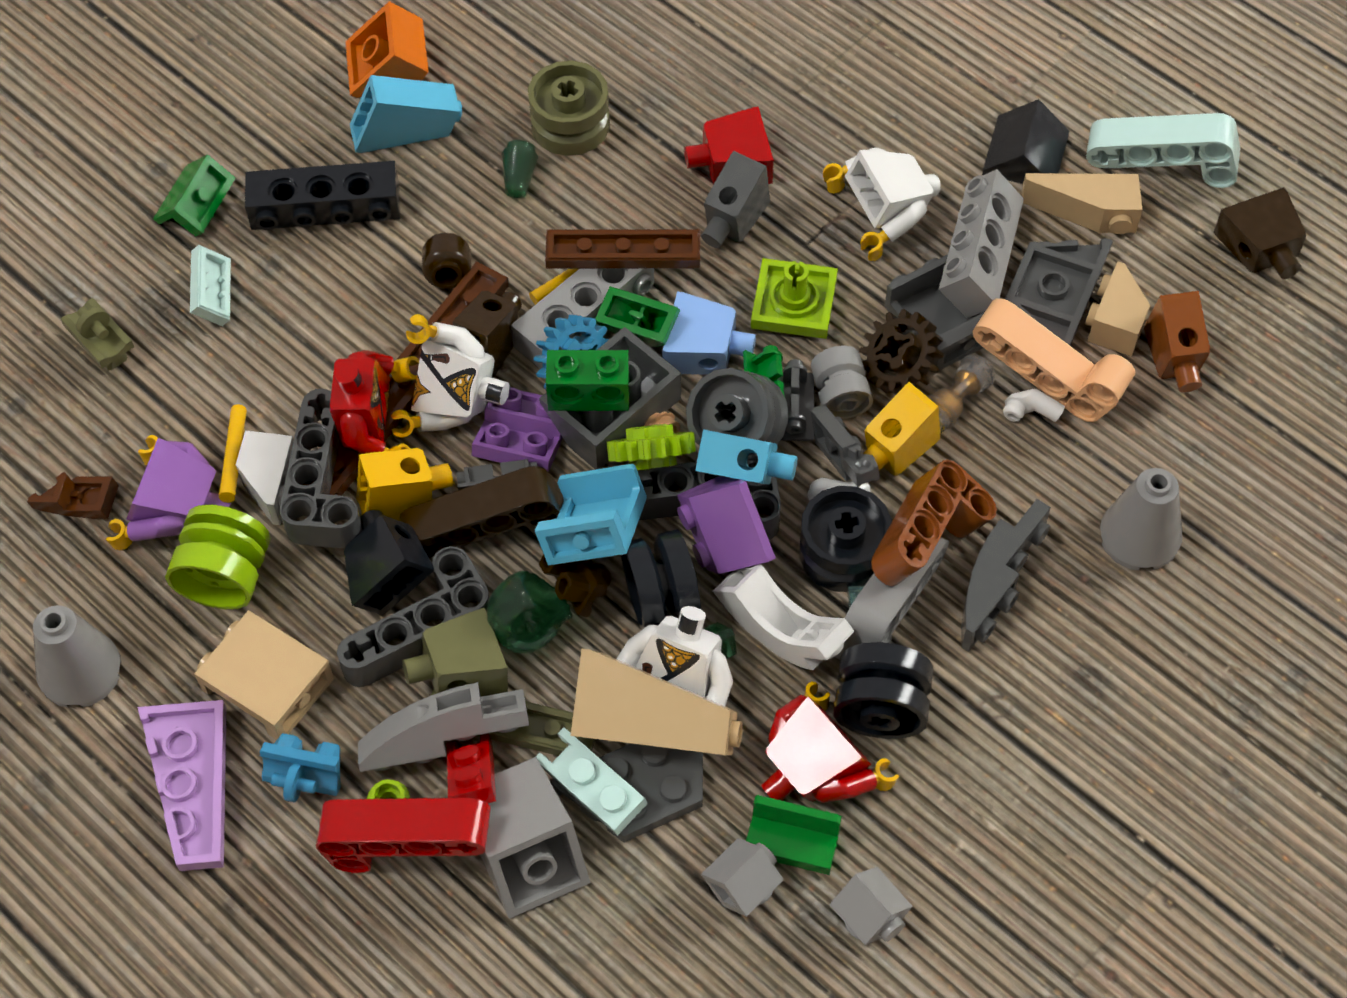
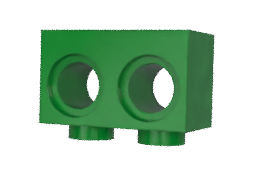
(587, 380)

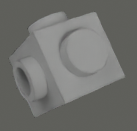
(743, 876)
(871, 907)

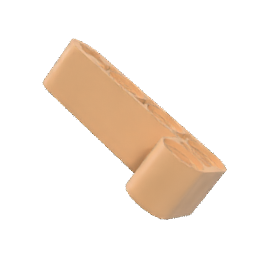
(1051, 363)

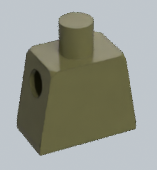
(459, 655)

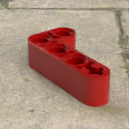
(368, 828)

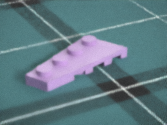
(189, 772)

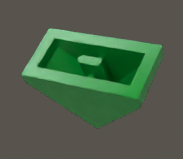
(642, 316)

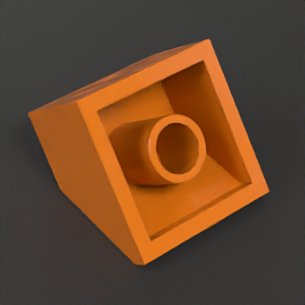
(388, 47)

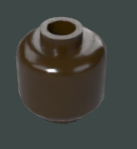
(445, 260)

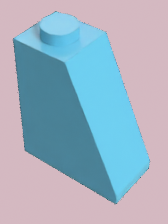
(403, 113)

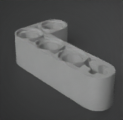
(882, 607)

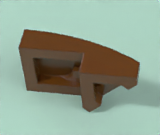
(78, 497)

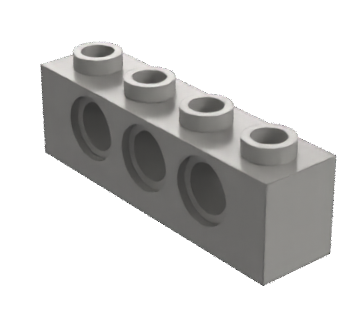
(981, 243)
(569, 298)

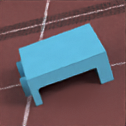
(596, 515)

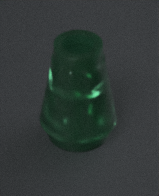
(518, 167)

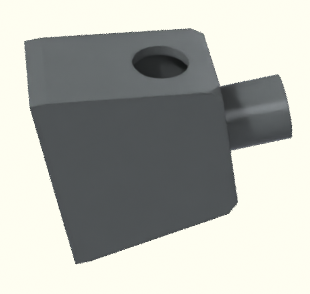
(735, 200)

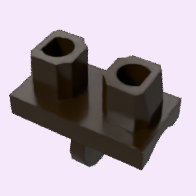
(579, 582)

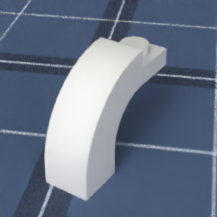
(778, 622)

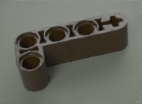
(486, 509)

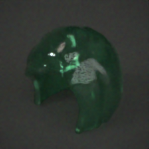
(526, 612)

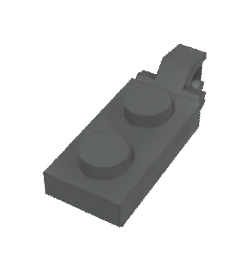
(842, 448)

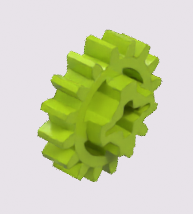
(651, 446)

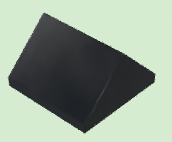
(1026, 142)

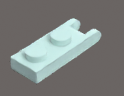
(594, 783)

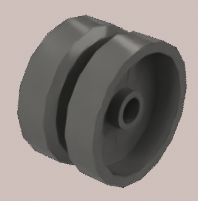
(737, 405)

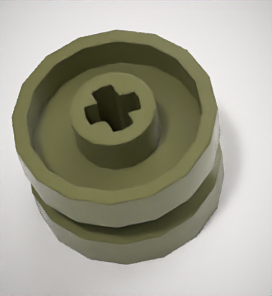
(569, 107)

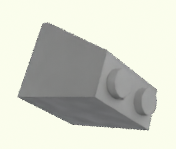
(531, 841)

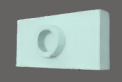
(210, 285)

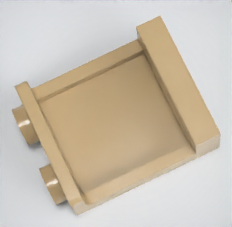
(265, 673)

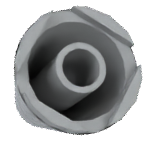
(1144, 522)
(73, 658)

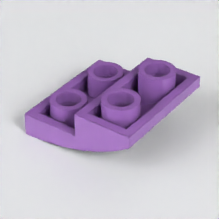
(517, 431)

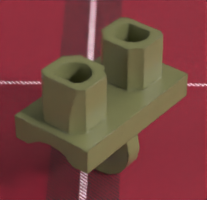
(98, 335)

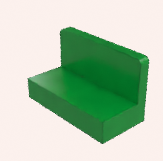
(196, 195)
(795, 833)

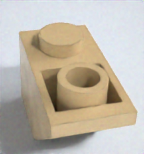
(1121, 312)

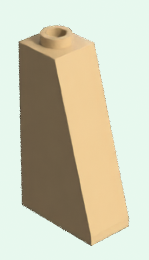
(642, 709)

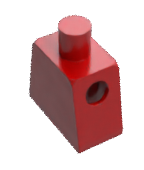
(734, 132)

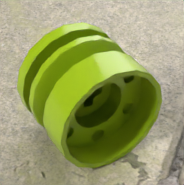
(218, 557)

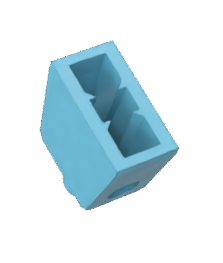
(728, 455)

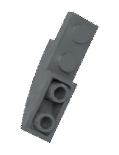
(997, 574)

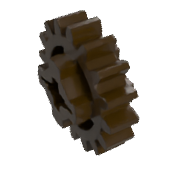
(901, 352)

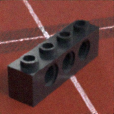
(322, 195)

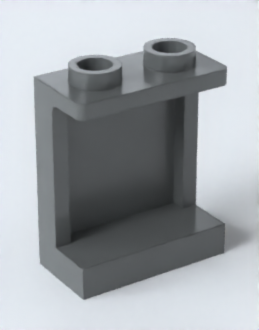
(921, 294)

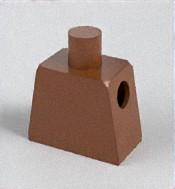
(1178, 338)

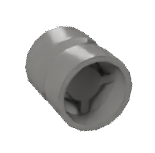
(842, 381)

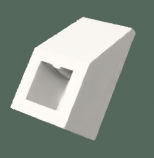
(263, 469)

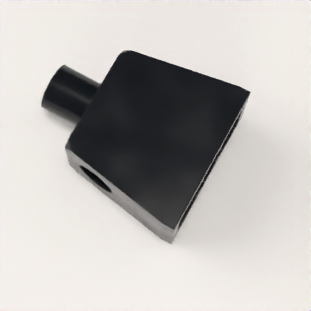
(384, 563)

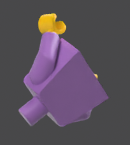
(171, 485)

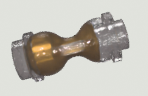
(970, 378)

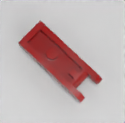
(471, 770)

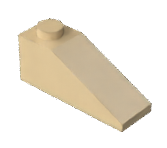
(1090, 200)

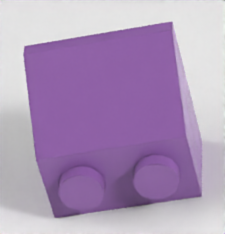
(724, 525)

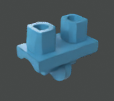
(301, 770)

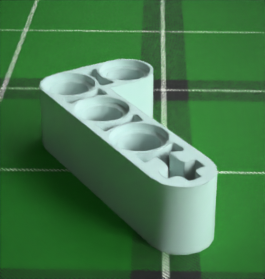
(1169, 141)

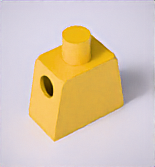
(903, 430)
(398, 480)

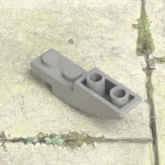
(423, 727)

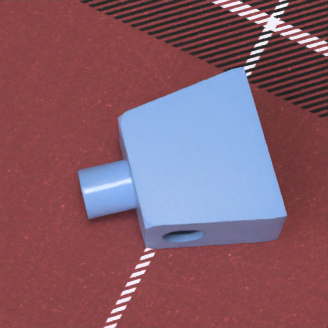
(704, 336)

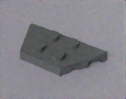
(1058, 283)
(664, 776)

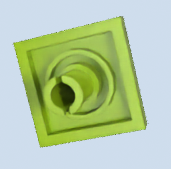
(794, 298)

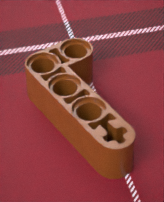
(936, 501)

